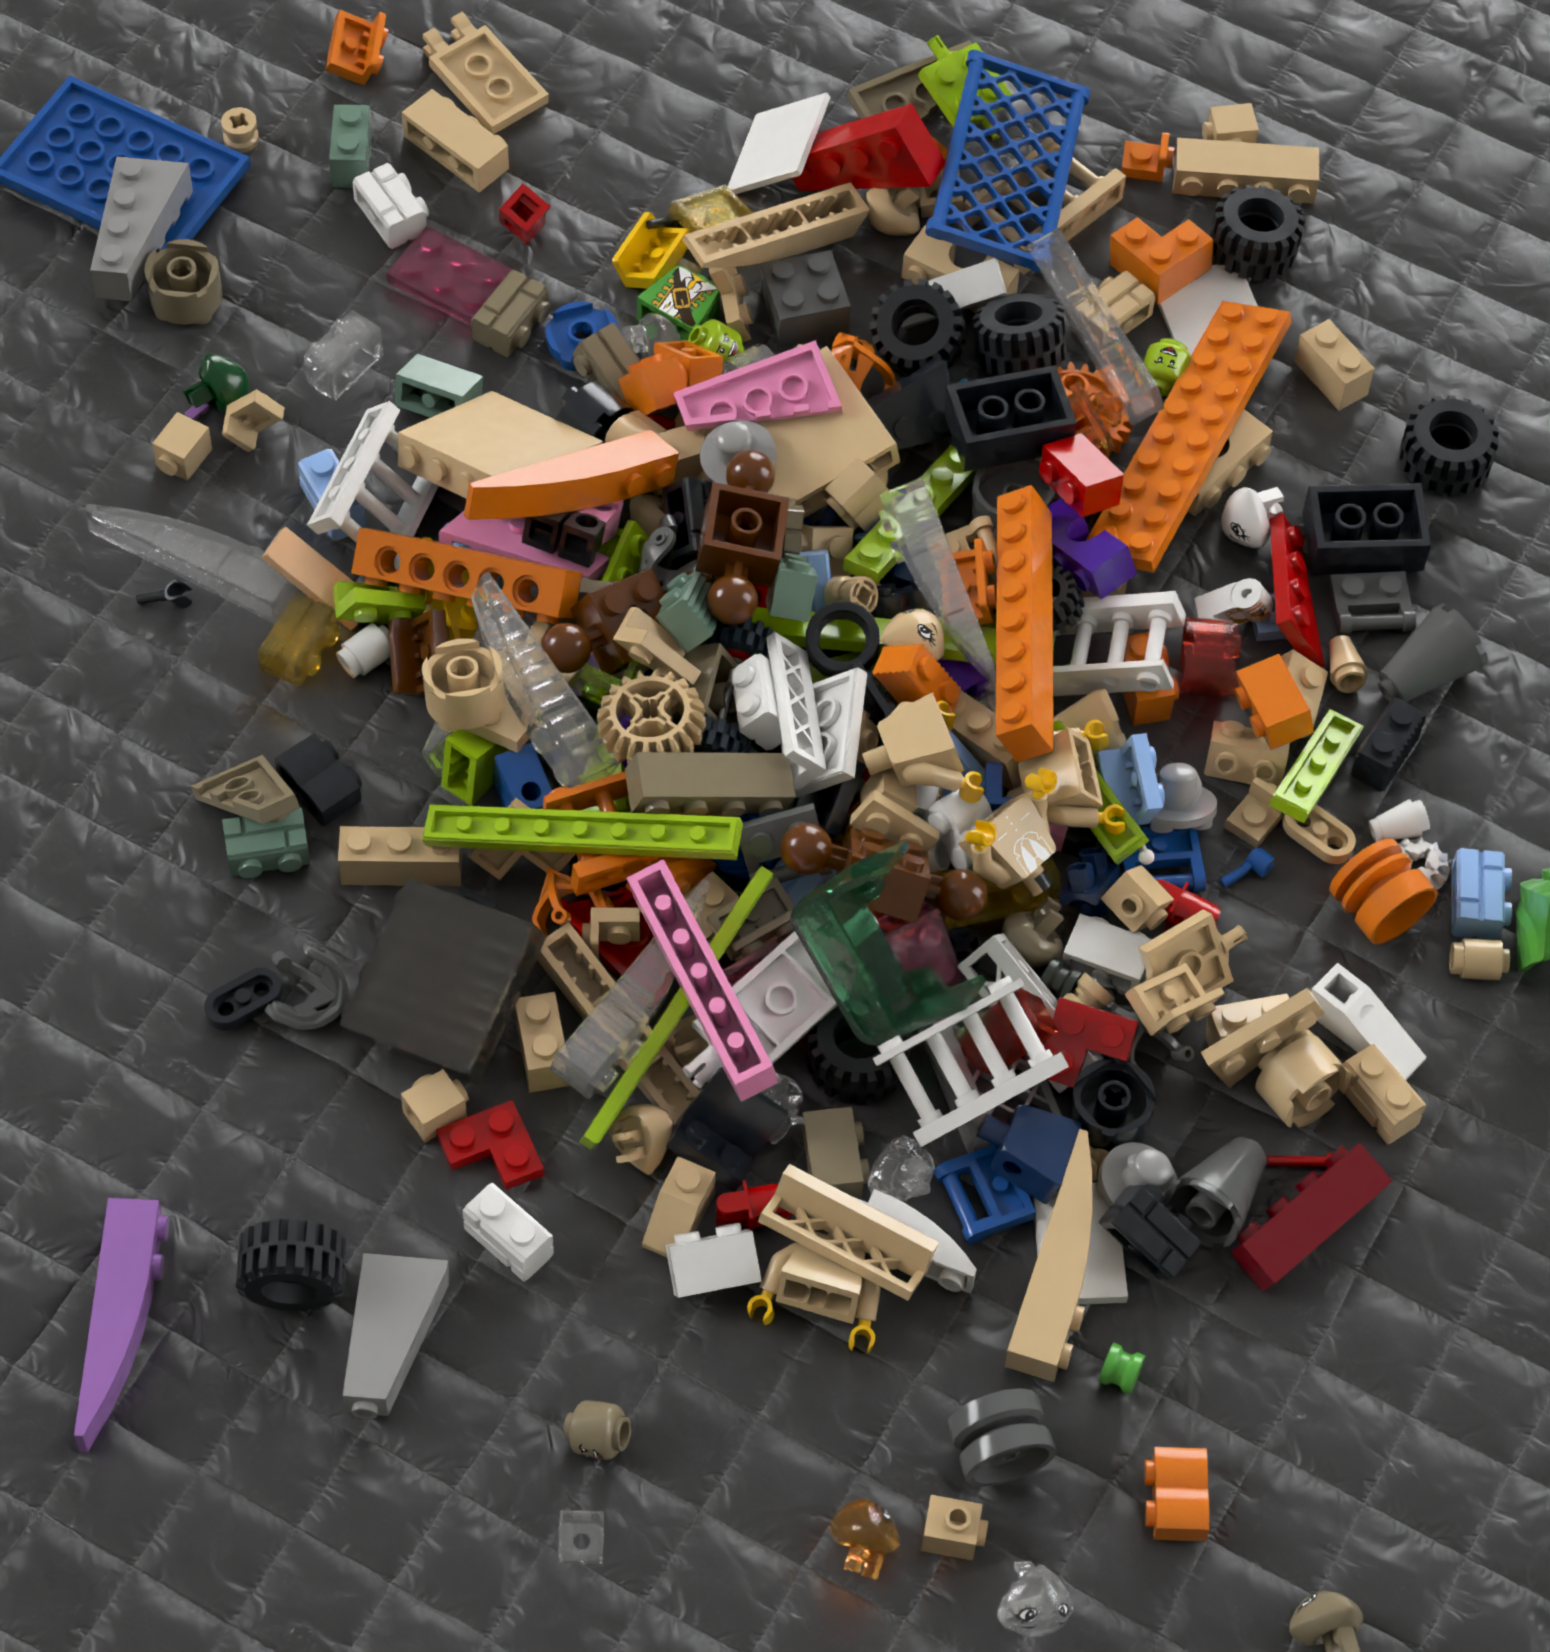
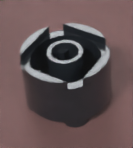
(592, 409)
(1113, 1103)

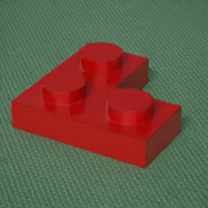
(1084, 1029)
(496, 1134)

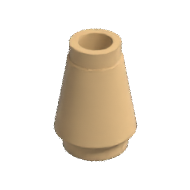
(1346, 666)

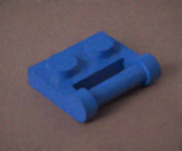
(1173, 850)
(1003, 1201)

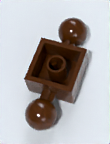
(742, 536)
(598, 621)
(958, 893)

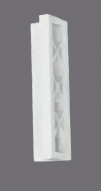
(799, 730)
(1013, 964)

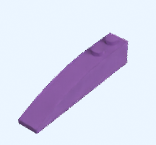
(120, 1307)

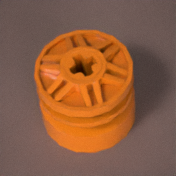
(1383, 891)

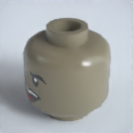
(597, 1429)

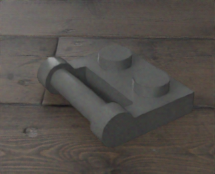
(1371, 594)
(763, 837)

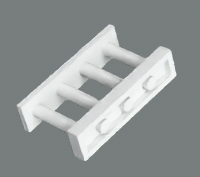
(349, 485)
(1120, 615)
(969, 1101)

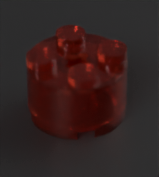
(1208, 655)

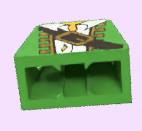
(682, 298)

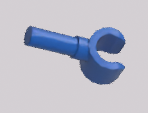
(1257, 860)

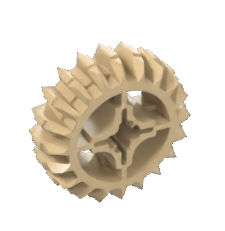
(650, 705)

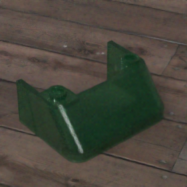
(861, 965)

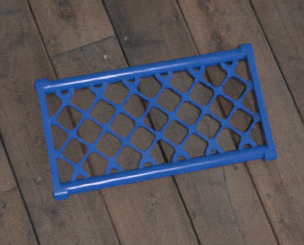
(1063, 135)

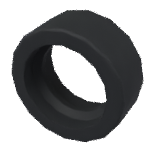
(840, 611)

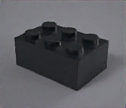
(1008, 417)
(1366, 528)

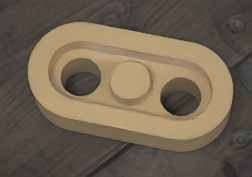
(1322, 831)

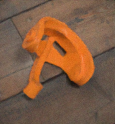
(848, 347)
(554, 888)

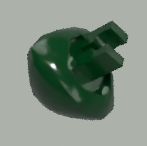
(220, 381)

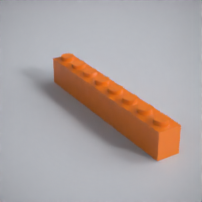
(1024, 624)

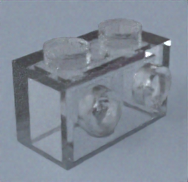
(343, 354)

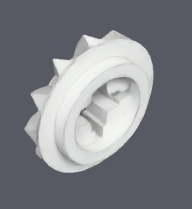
(1436, 863)

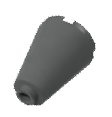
(1432, 656)
(1219, 1191)

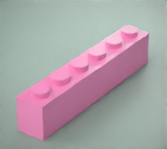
(702, 980)

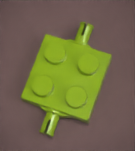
(947, 79)

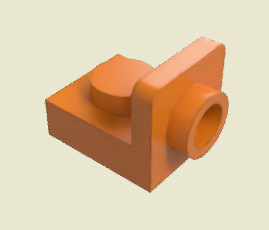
(1147, 160)

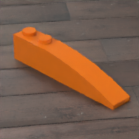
(576, 480)

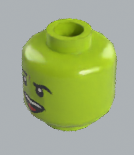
(717, 338)
(1166, 363)

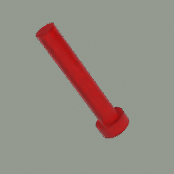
(1317, 1161)

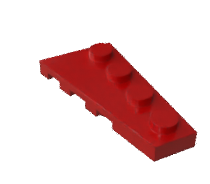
(1292, 591)

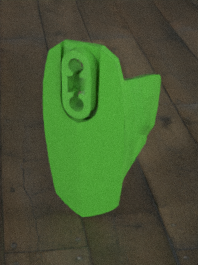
(1533, 922)

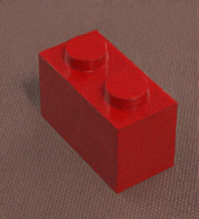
(1081, 475)

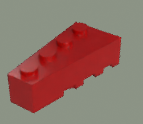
(873, 153)

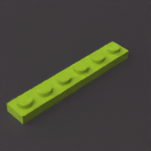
(944, 481)

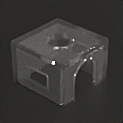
(571, 1527)

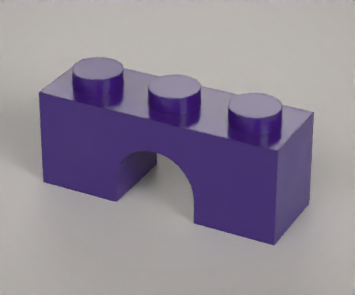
(1095, 564)

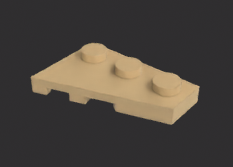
(1243, 1049)

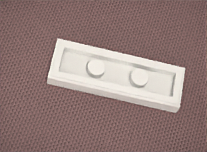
(968, 287)

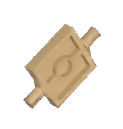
(1198, 945)

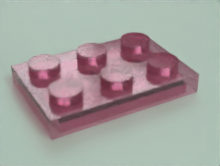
(447, 274)

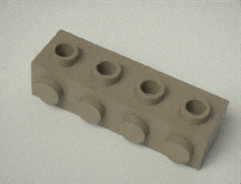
(709, 783)

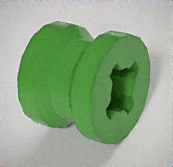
(1121, 1368)

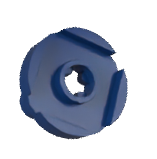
(568, 320)

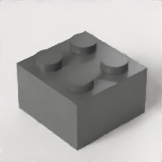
(804, 298)

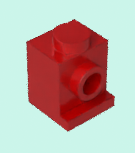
(524, 213)

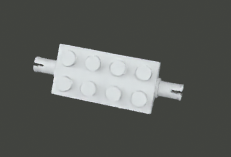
(781, 1000)

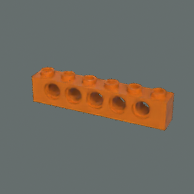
(378, 549)

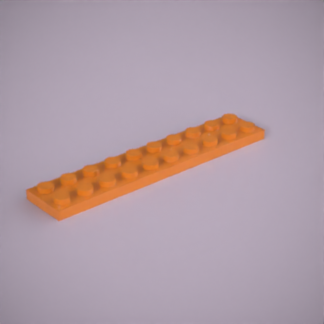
(1192, 429)

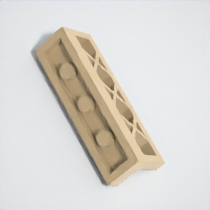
(853, 1228)

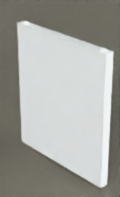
(778, 144)
(1193, 307)

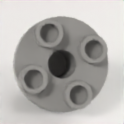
(730, 440)
(1186, 800)
(1133, 1165)

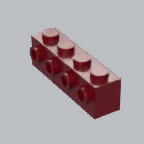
(1310, 1216)

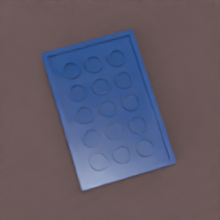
(73, 146)

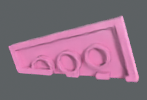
(767, 390)
(505, 539)

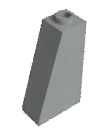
(389, 1324)

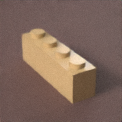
(1219, 166)

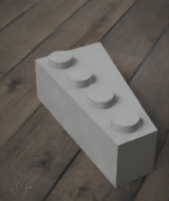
(137, 214)

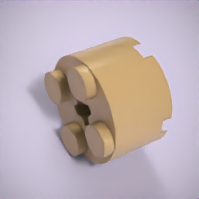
(464, 685)
(1301, 1079)

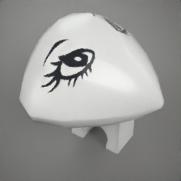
(1248, 515)

